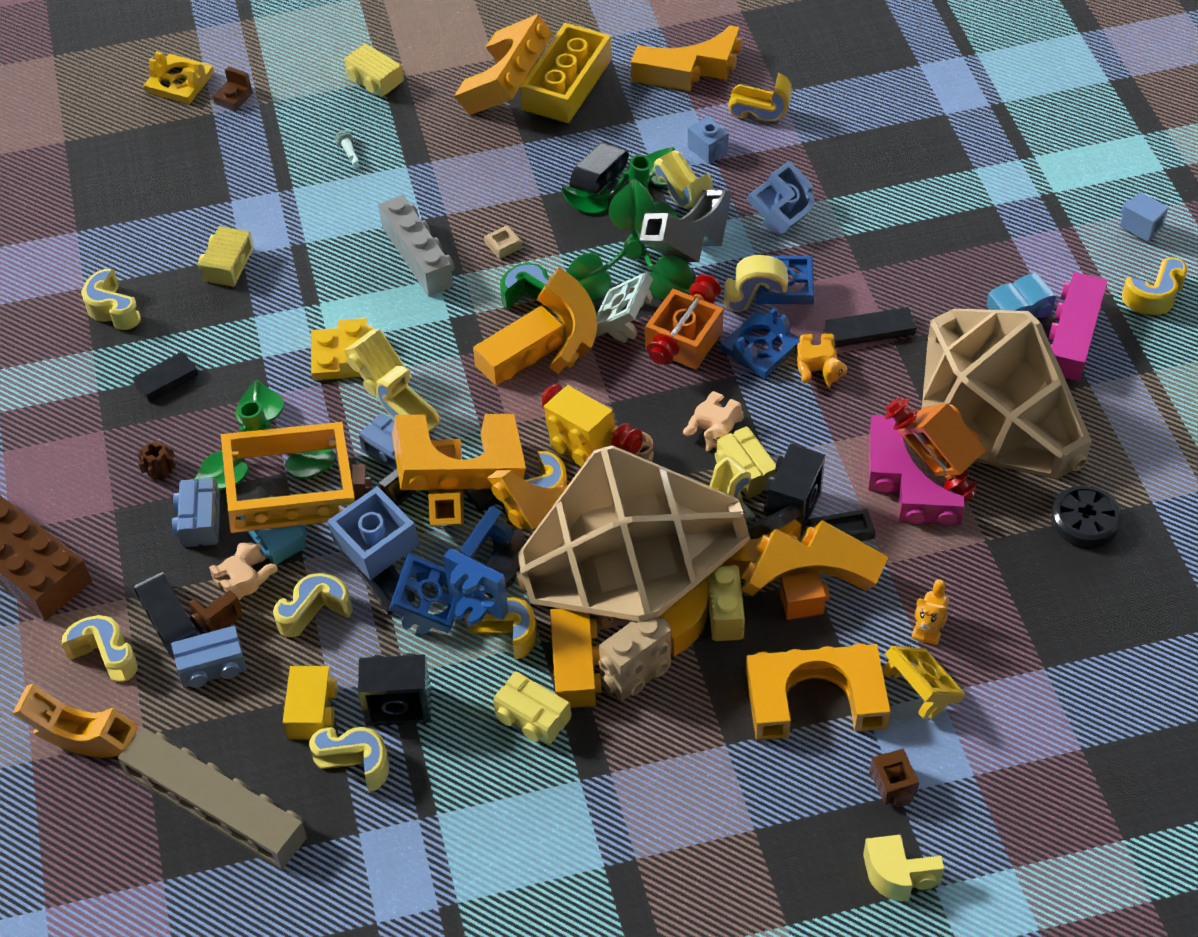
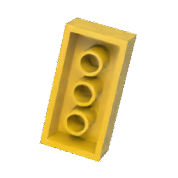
(566, 72)

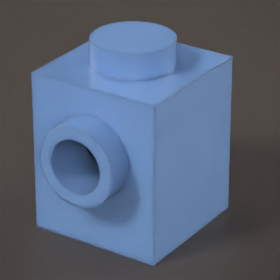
(708, 140)
(1143, 216)

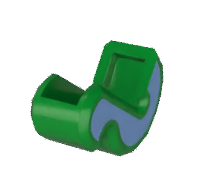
(522, 279)

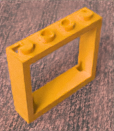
(290, 509)

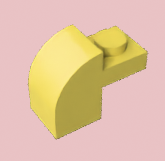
(894, 874)

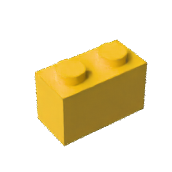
(309, 701)

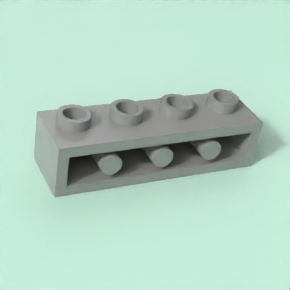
(416, 245)

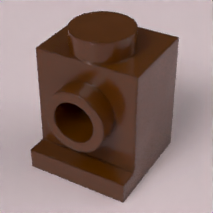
(896, 769)

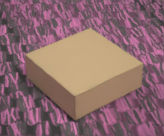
(503, 242)

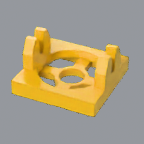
(194, 72)
(919, 676)

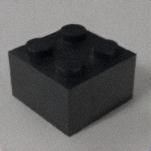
(796, 483)
(394, 690)

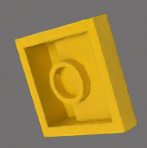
(329, 347)

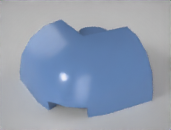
(783, 198)

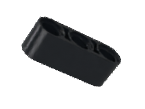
(599, 168)
(164, 610)

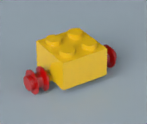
(583, 425)

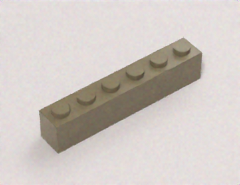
(213, 797)

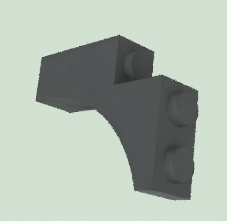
(687, 235)

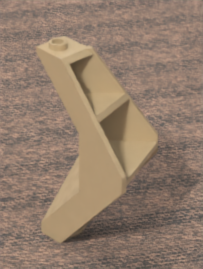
(1007, 389)
(628, 539)

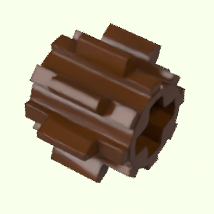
(156, 459)

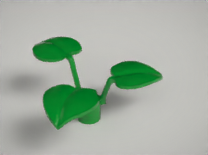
(640, 168)
(626, 213)
(255, 412)

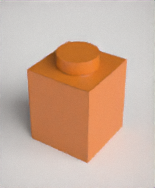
(803, 595)

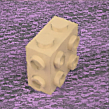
(635, 656)

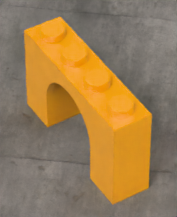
(516, 52)
(425, 468)
(852, 668)

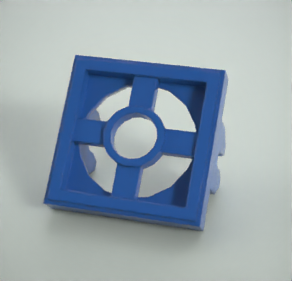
(805, 296)
(778, 328)
(490, 527)
(428, 574)
(472, 593)

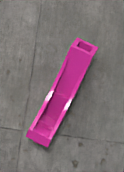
(894, 471)

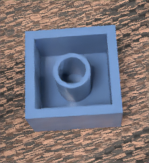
(373, 532)

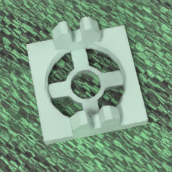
(617, 323)

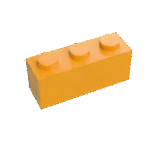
(518, 345)
(575, 657)

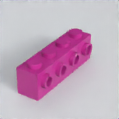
(1076, 322)

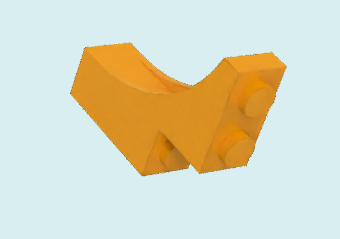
(682, 66)
(523, 500)
(820, 550)

